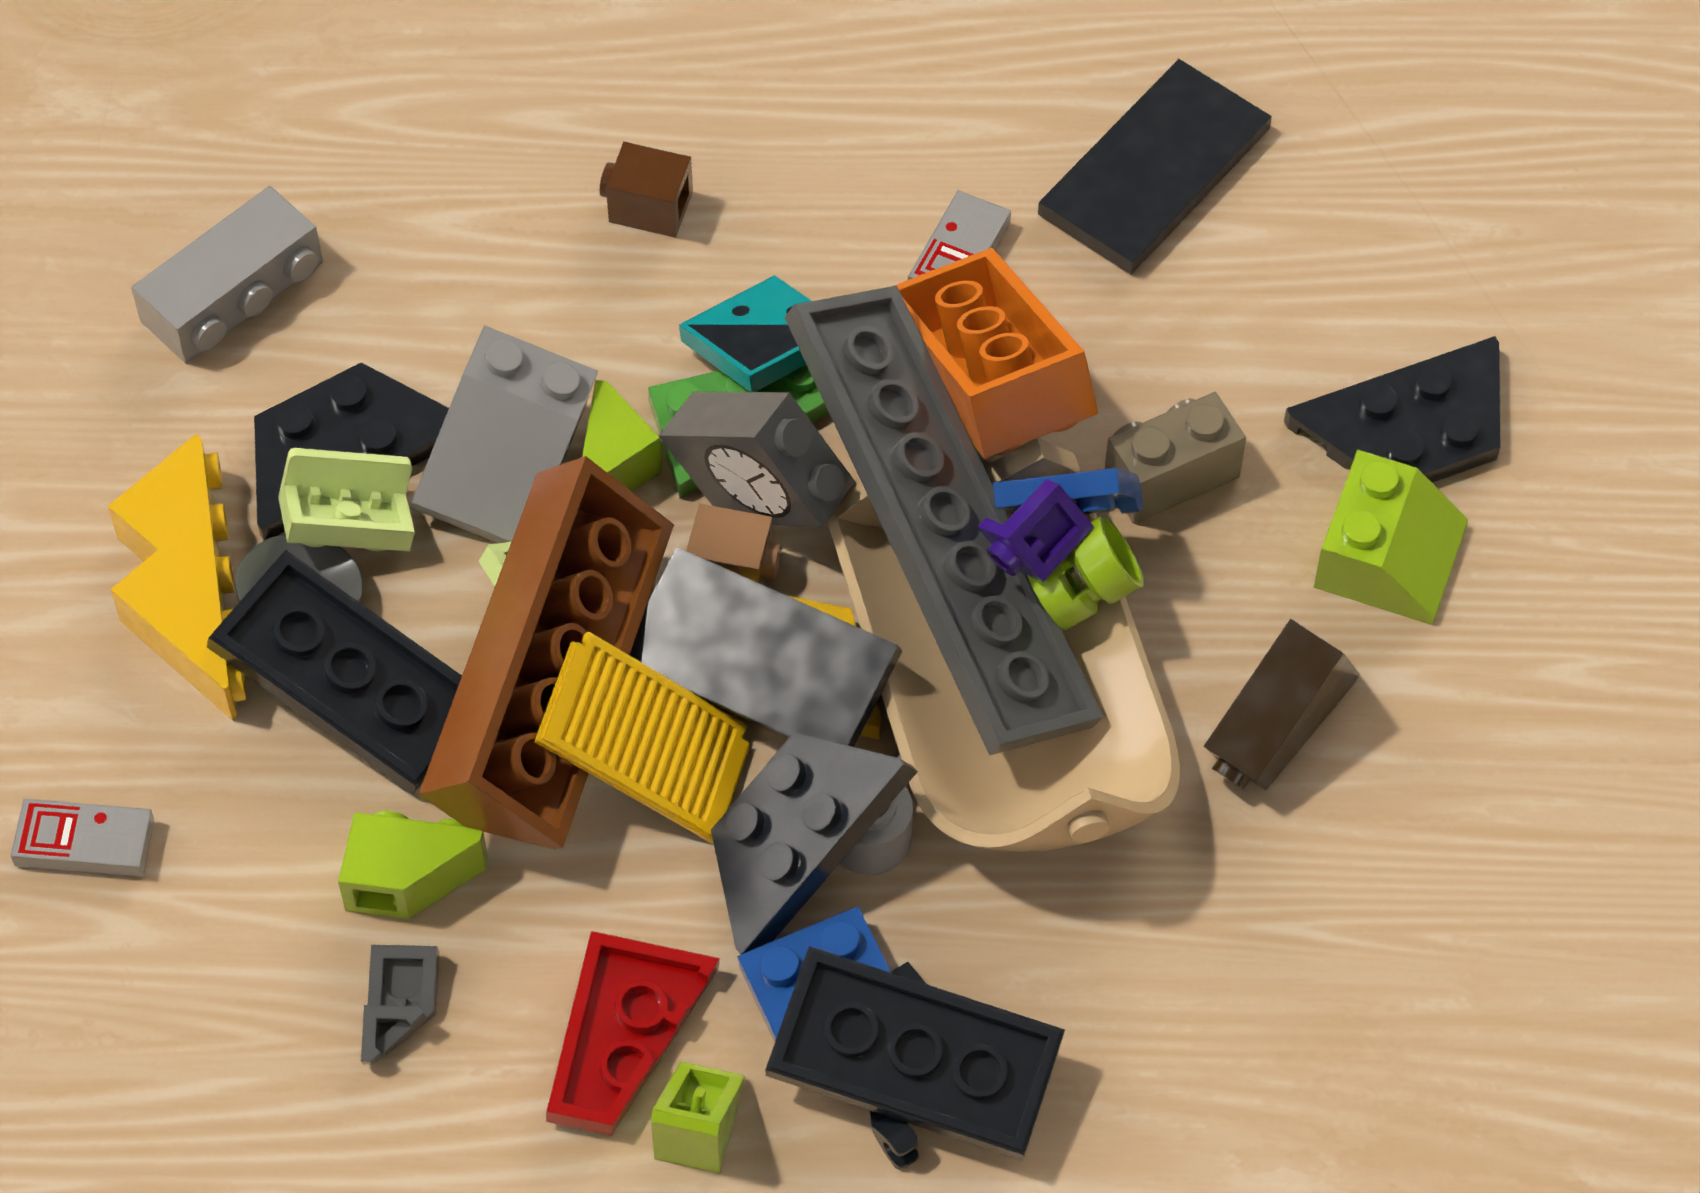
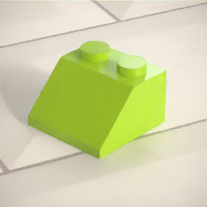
(1391, 539)

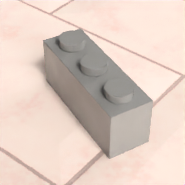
(228, 274)

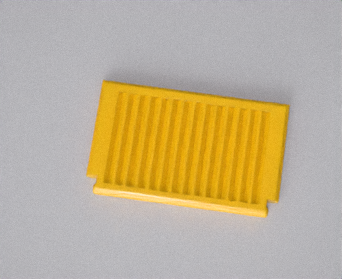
(644, 735)

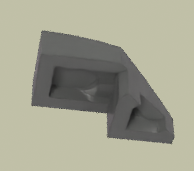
(399, 996)

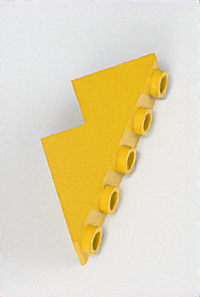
(181, 584)

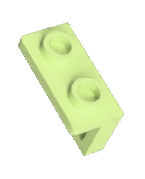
(346, 500)

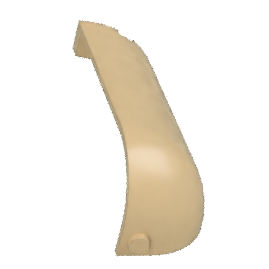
(1034, 794)

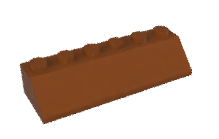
(573, 568)

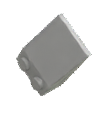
(502, 428)

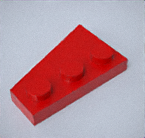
(620, 1026)

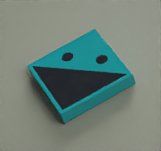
(749, 334)

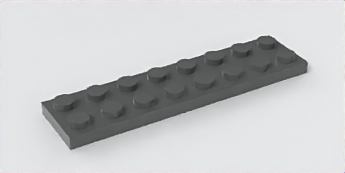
(930, 501)

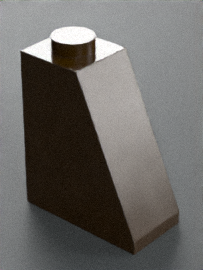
(1280, 707)

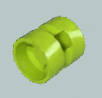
(1104, 565)

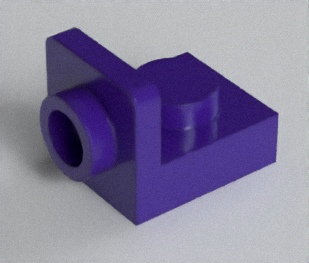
(1037, 533)

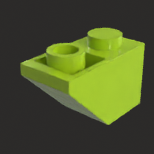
(406, 864)

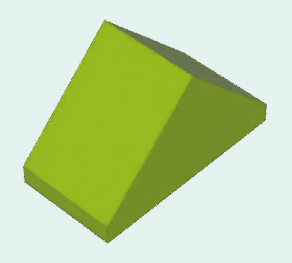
(621, 439)
(696, 1116)

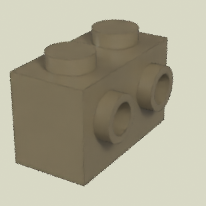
(1179, 452)

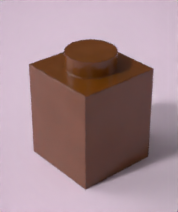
(647, 188)

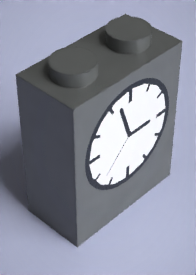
(758, 456)

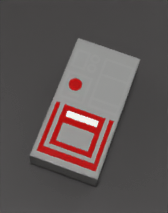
(964, 230)
(82, 837)

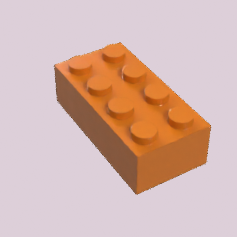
(999, 353)

